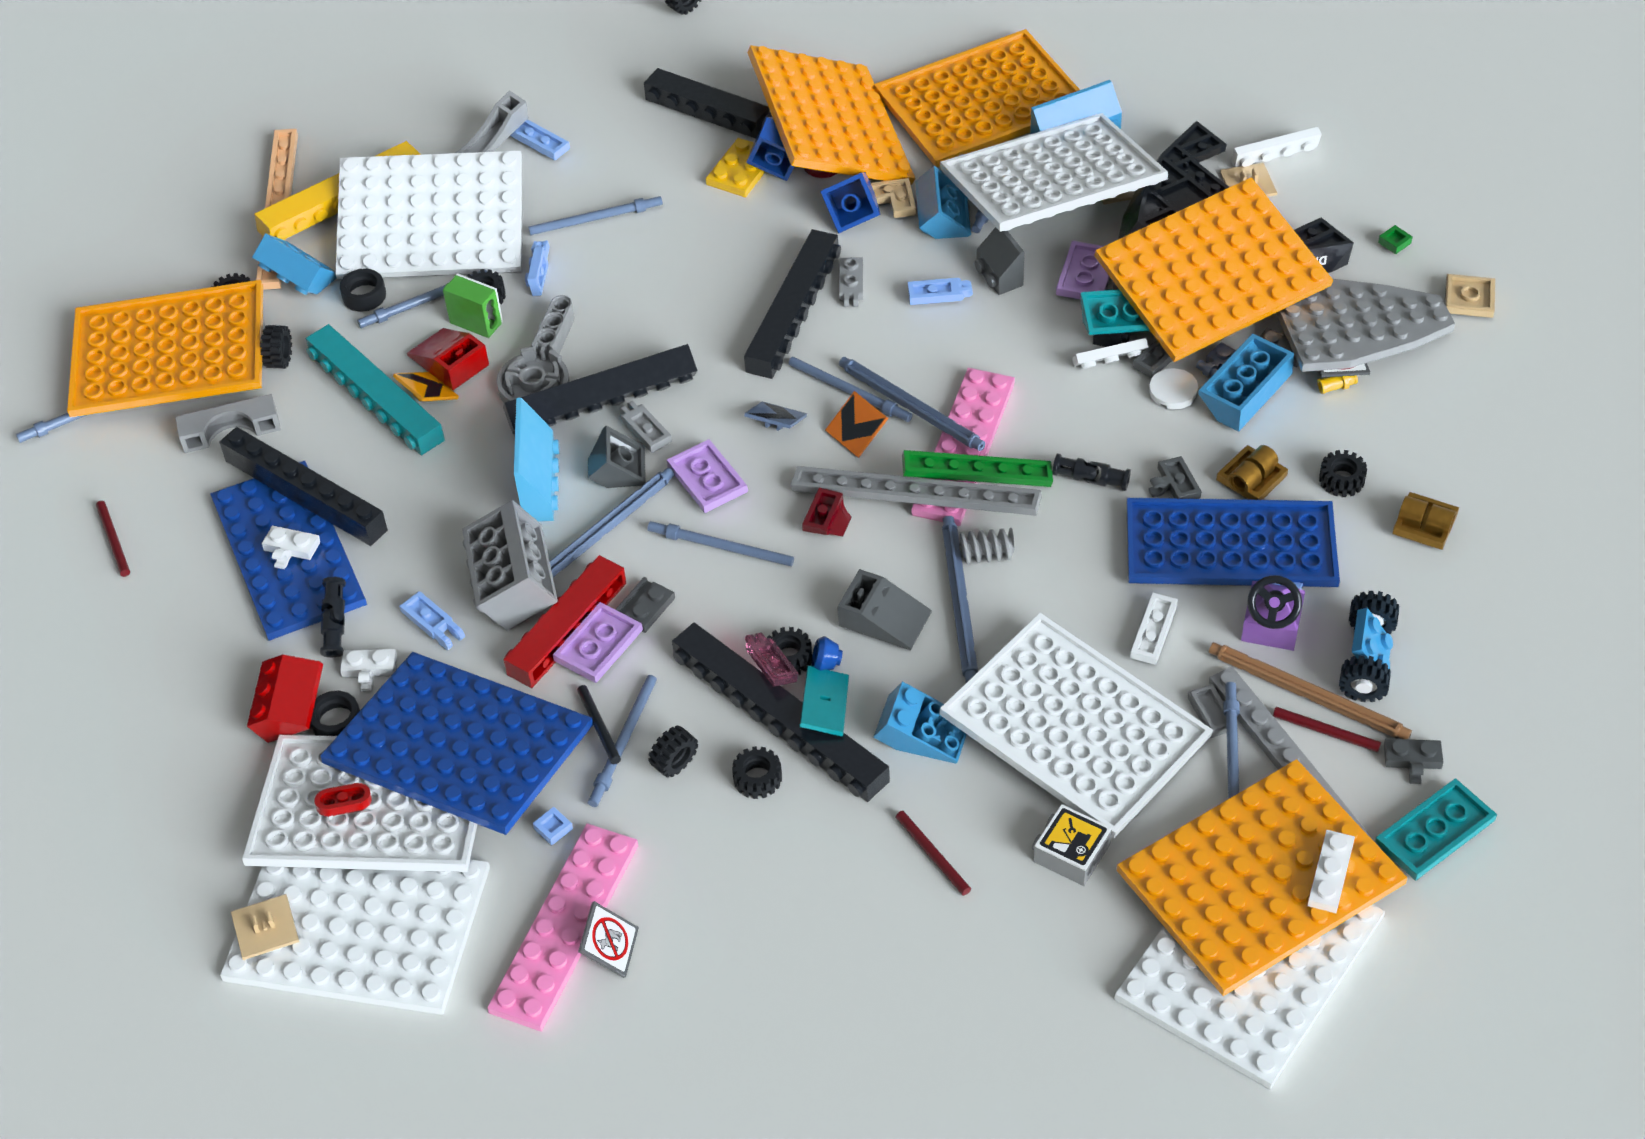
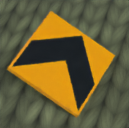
(425, 386)

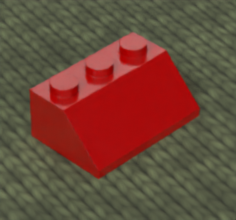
(284, 696)

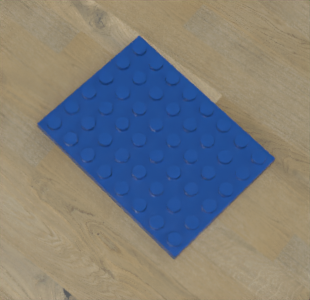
(458, 742)

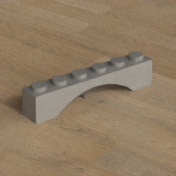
(503, 120)

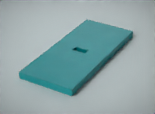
(824, 701)

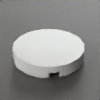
(1173, 388)

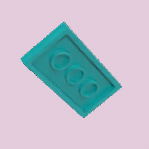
(1435, 829)

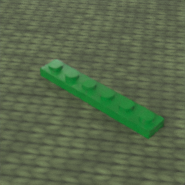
(977, 468)

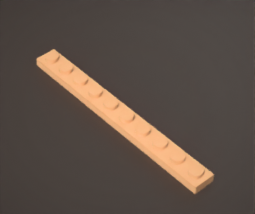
(279, 186)

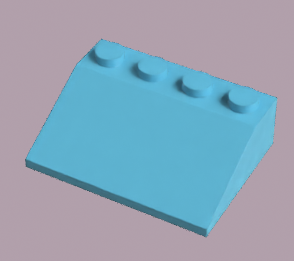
(535, 463)

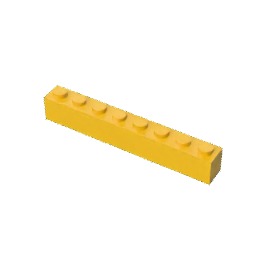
(311, 204)

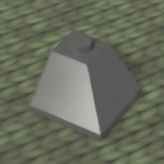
(617, 460)

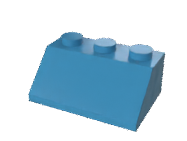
(941, 206)
(293, 265)

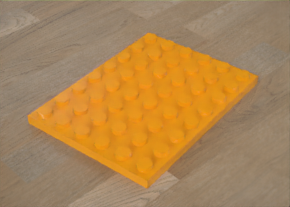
(975, 96)
(829, 115)
(1213, 269)
(166, 348)
(1243, 875)

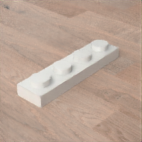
(1276, 147)

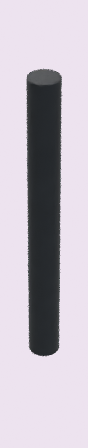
(598, 724)

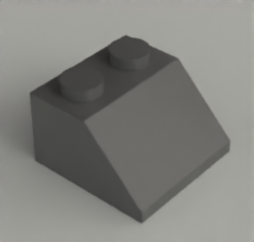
(1001, 261)

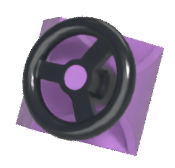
(1273, 613)

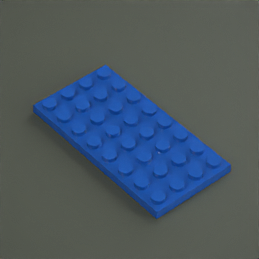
(1231, 541)
(288, 596)

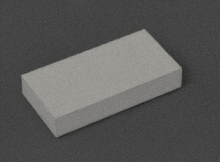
(1209, 708)

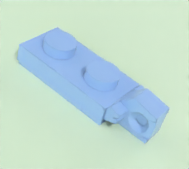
(538, 267)

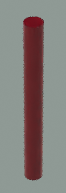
(113, 538)
(1327, 729)
(933, 853)

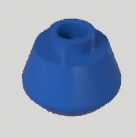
(826, 654)

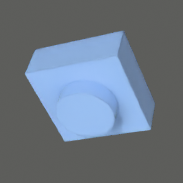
(552, 826)

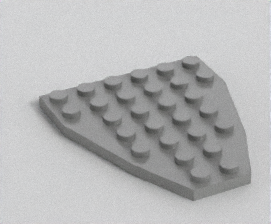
(1361, 324)

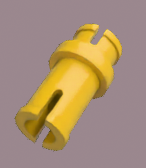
(1332, 383)

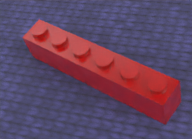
(535, 651)

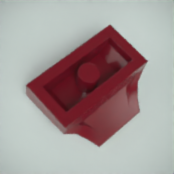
(827, 514)

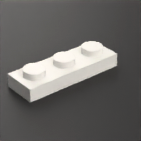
(1110, 354)
(1154, 628)
(1331, 871)

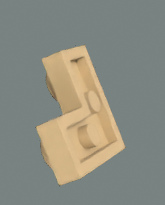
(898, 194)

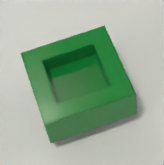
(1395, 239)

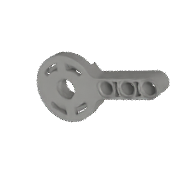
(542, 358)

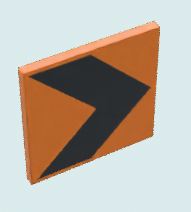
(856, 424)

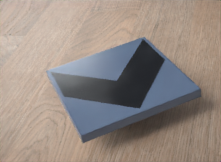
(775, 415)

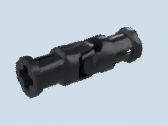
(1089, 471)
(333, 617)

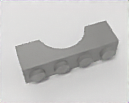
(200, 427)

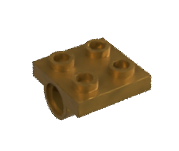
(1253, 472)
(1425, 520)

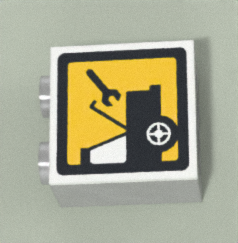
(1072, 844)

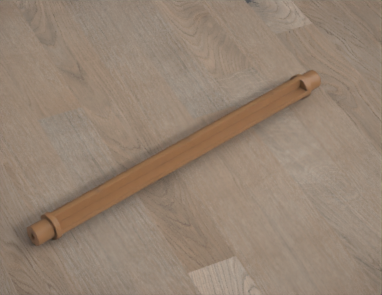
(1310, 691)

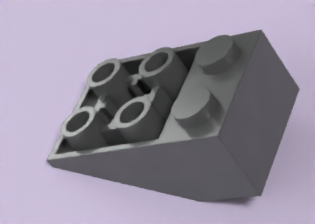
(882, 611)

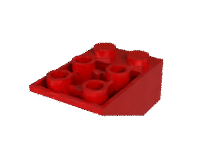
(451, 356)

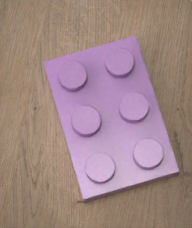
(1081, 272)
(707, 476)
(597, 642)

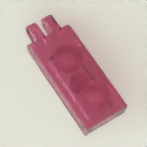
(770, 660)

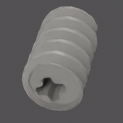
(987, 545)

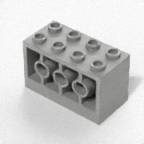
(509, 565)

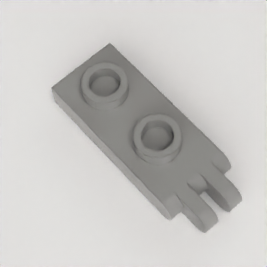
(851, 280)
(645, 426)

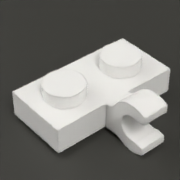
(289, 543)
(367, 664)

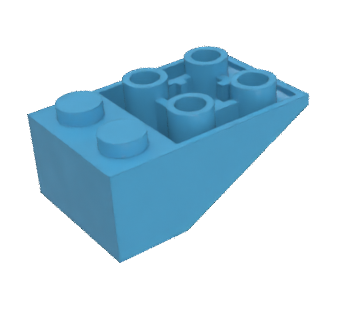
(914, 726)

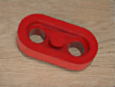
(343, 799)

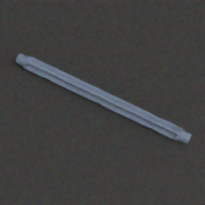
(912, 403)
(610, 521)
(959, 598)

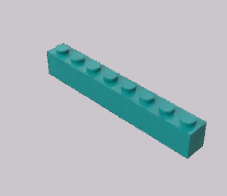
(375, 390)

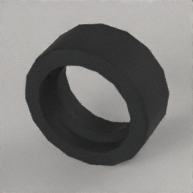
(361, 278)
(327, 702)

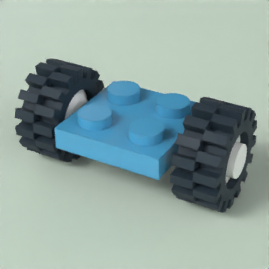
(1369, 670)

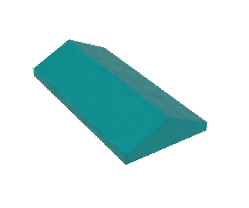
(1109, 313)

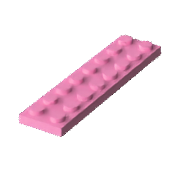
(980, 410)
(553, 941)

